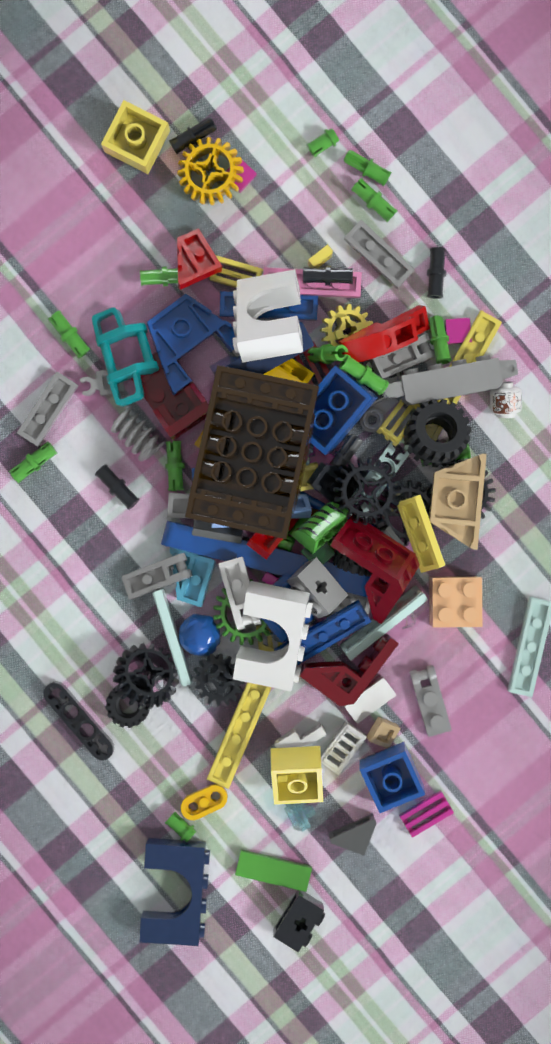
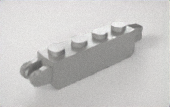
(451, 381)

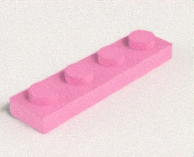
(343, 290)

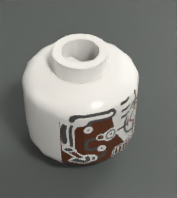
(506, 400)

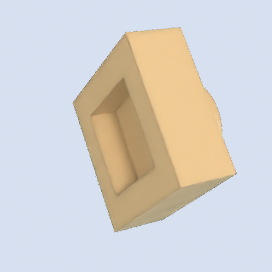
(383, 732)

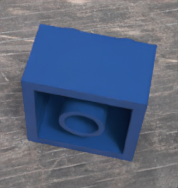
(391, 777)

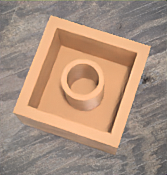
(455, 601)

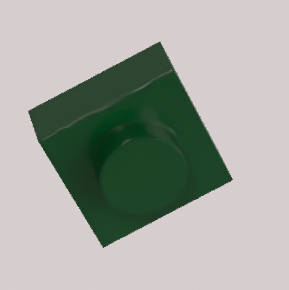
(323, 553)

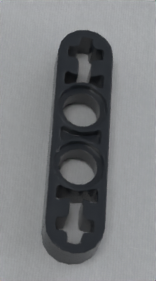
(81, 718)

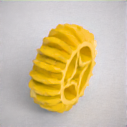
(191, 164)

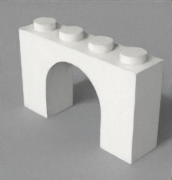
(270, 338)
(289, 610)

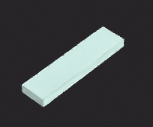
(373, 631)
(172, 637)
(530, 647)

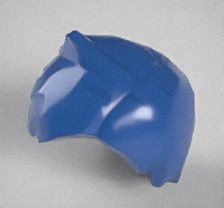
(199, 635)

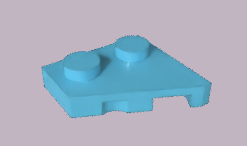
(195, 588)

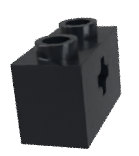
(300, 906)

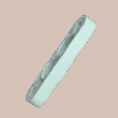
(373, 477)

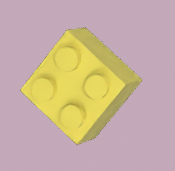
(135, 137)
(296, 775)

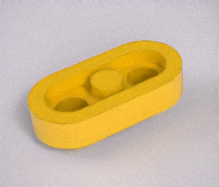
(205, 802)

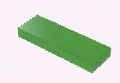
(273, 870)

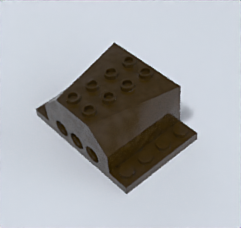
(253, 452)

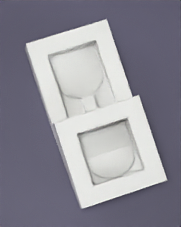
(293, 739)

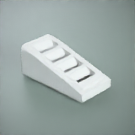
(355, 732)

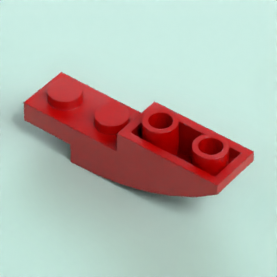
(387, 337)

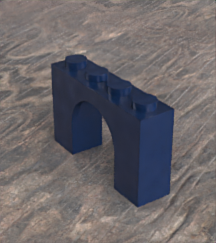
(263, 365)
(184, 925)

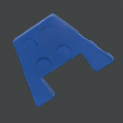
(182, 329)

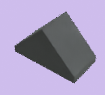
(355, 835)

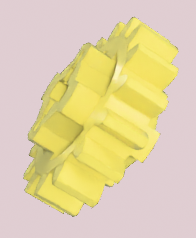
(343, 322)

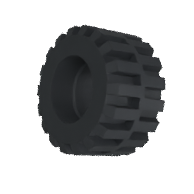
(450, 420)

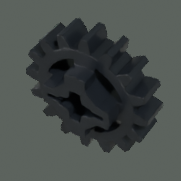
(215, 689)

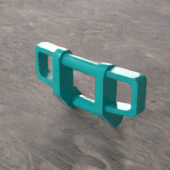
(133, 371)

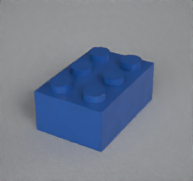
(338, 408)

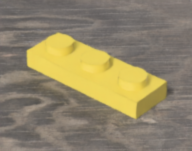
(420, 533)

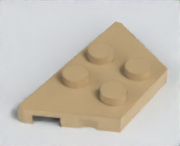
(458, 499)

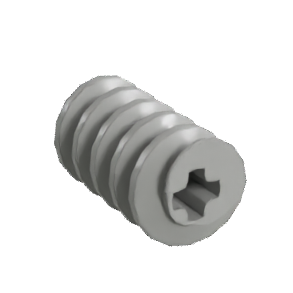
(136, 435)

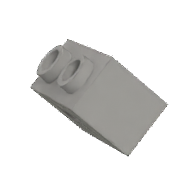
(323, 588)

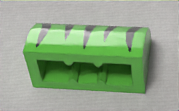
(321, 527)

